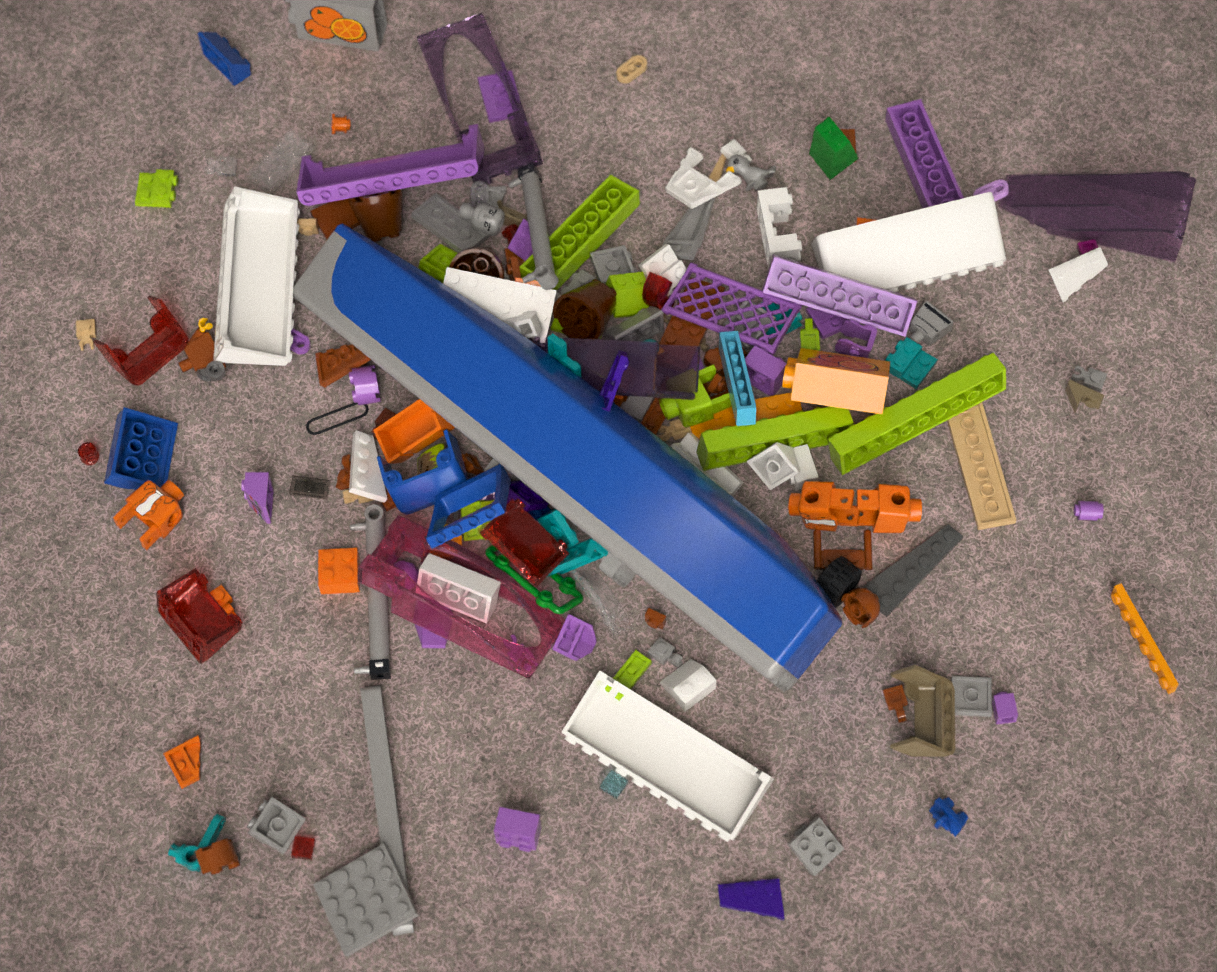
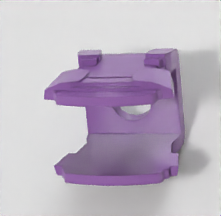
(854, 329)

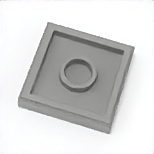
(973, 696)

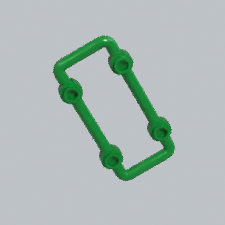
(543, 599)

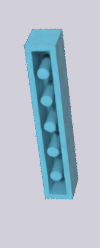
(737, 378)

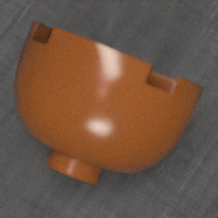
(861, 606)

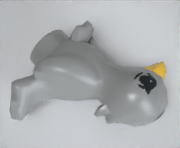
(753, 176)

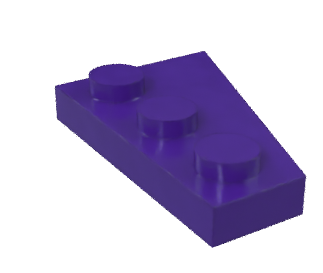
(614, 378)
(753, 896)

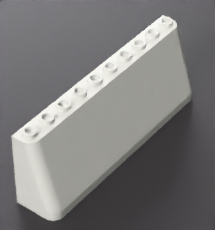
(916, 245)
(256, 279)
(667, 757)

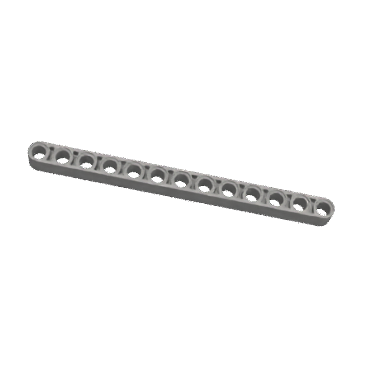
(384, 783)

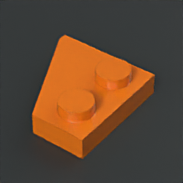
(185, 761)

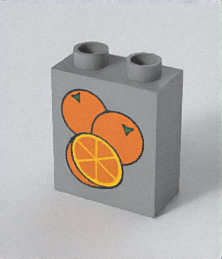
(340, 22)

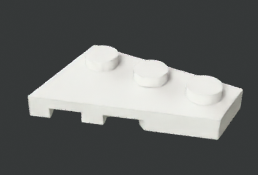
(1075, 272)

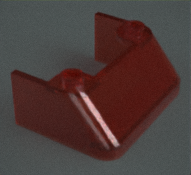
(152, 353)

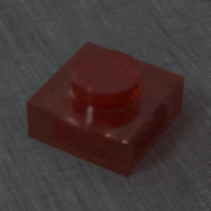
(303, 848)

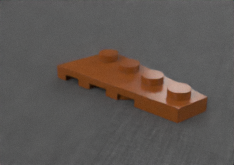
(338, 363)

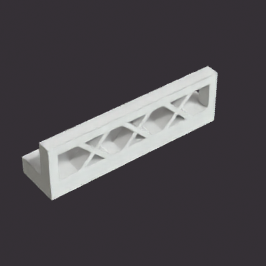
(722, 476)

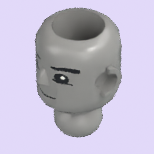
(485, 218)

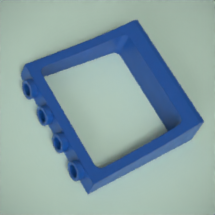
(463, 494)

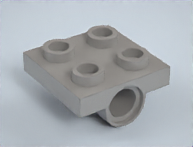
(815, 846)

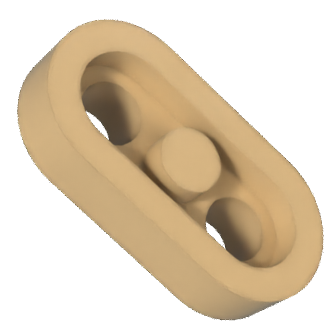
(629, 68)

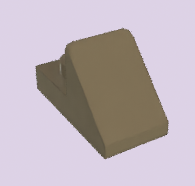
(1078, 393)

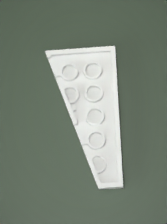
(504, 297)

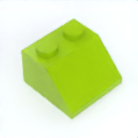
(629, 293)

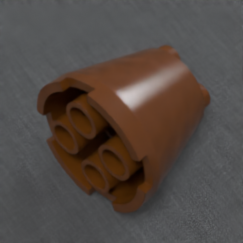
(379, 214)
(478, 260)
(585, 310)

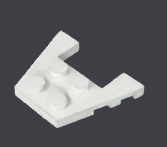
(694, 187)

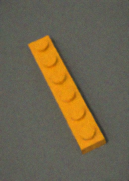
(1147, 644)

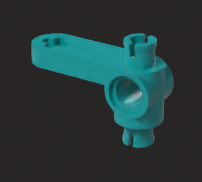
(184, 852)

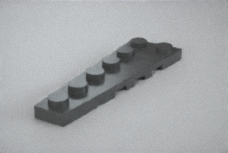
(907, 573)

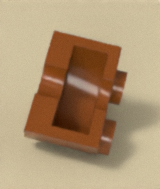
(217, 856)

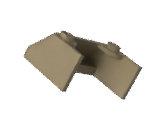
(933, 713)

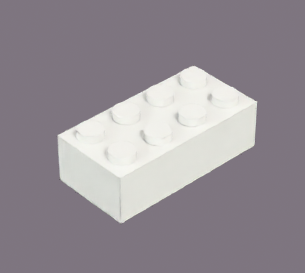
(459, 587)

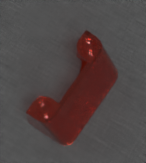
(524, 542)
(196, 615)

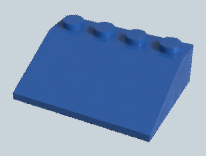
(140, 450)

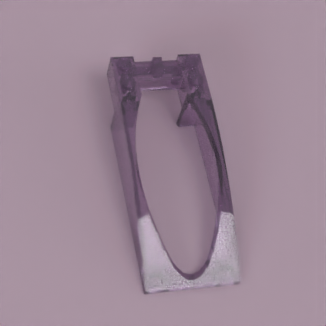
(478, 32)

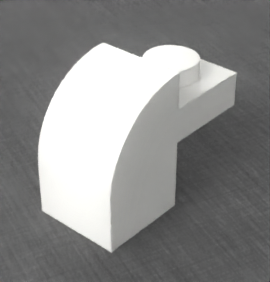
(526, 324)

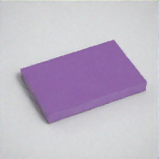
(495, 97)

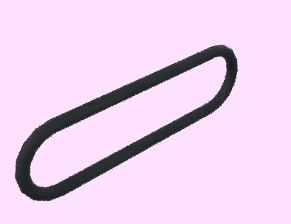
(337, 425)

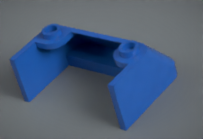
(420, 491)

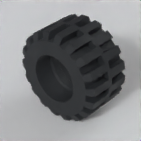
(839, 579)

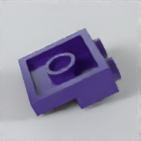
(526, 495)

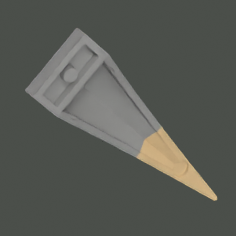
(690, 230)

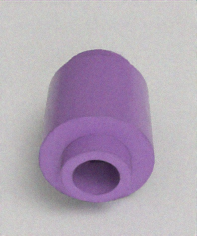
(1088, 510)

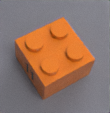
(338, 570)

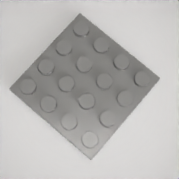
(365, 900)

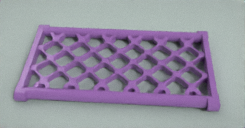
(734, 286)

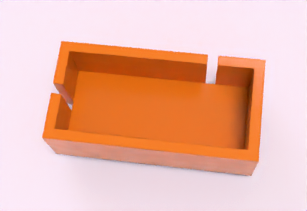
(410, 432)

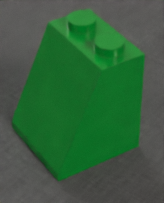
(831, 149)

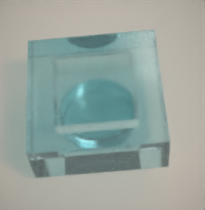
(614, 784)

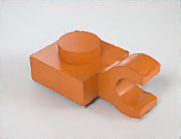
(223, 599)

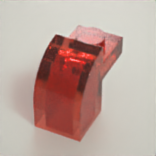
(656, 290)

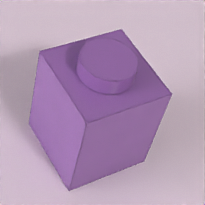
(1004, 708)

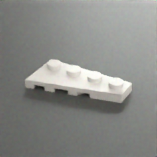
(365, 470)

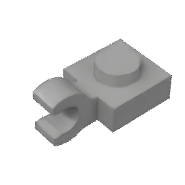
(664, 652)

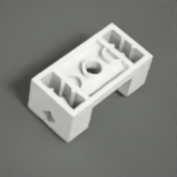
(775, 207)

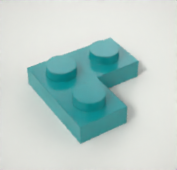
(558, 349)

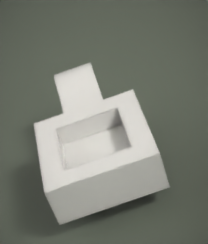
(734, 148)

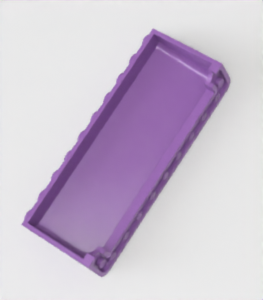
(389, 173)

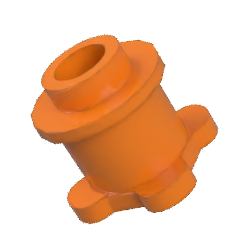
(340, 124)

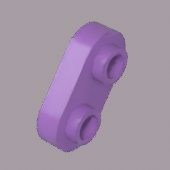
(298, 339)

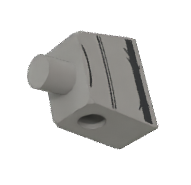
(929, 325)

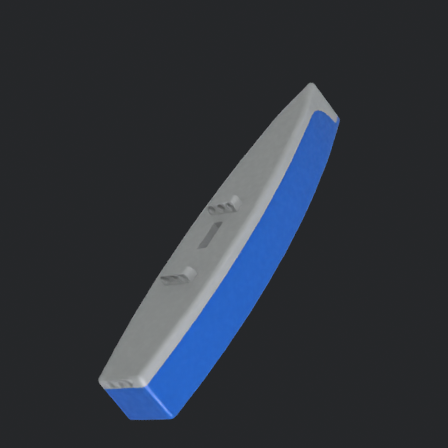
(588, 463)

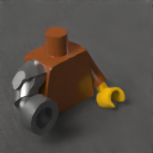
(201, 355)

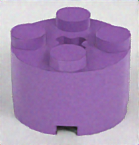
(365, 385)

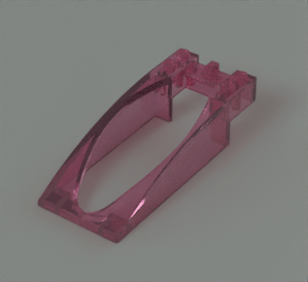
(420, 608)

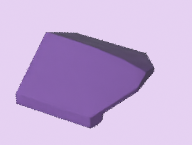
(575, 638)

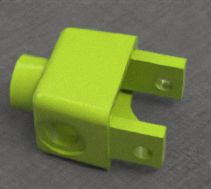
(701, 408)

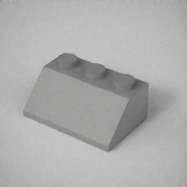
(639, 327)

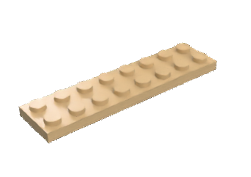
(981, 469)

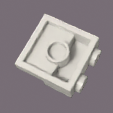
(664, 264)

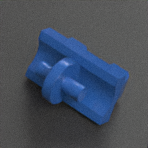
(946, 817)

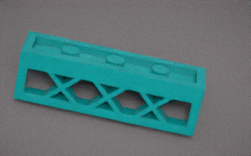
(580, 555)

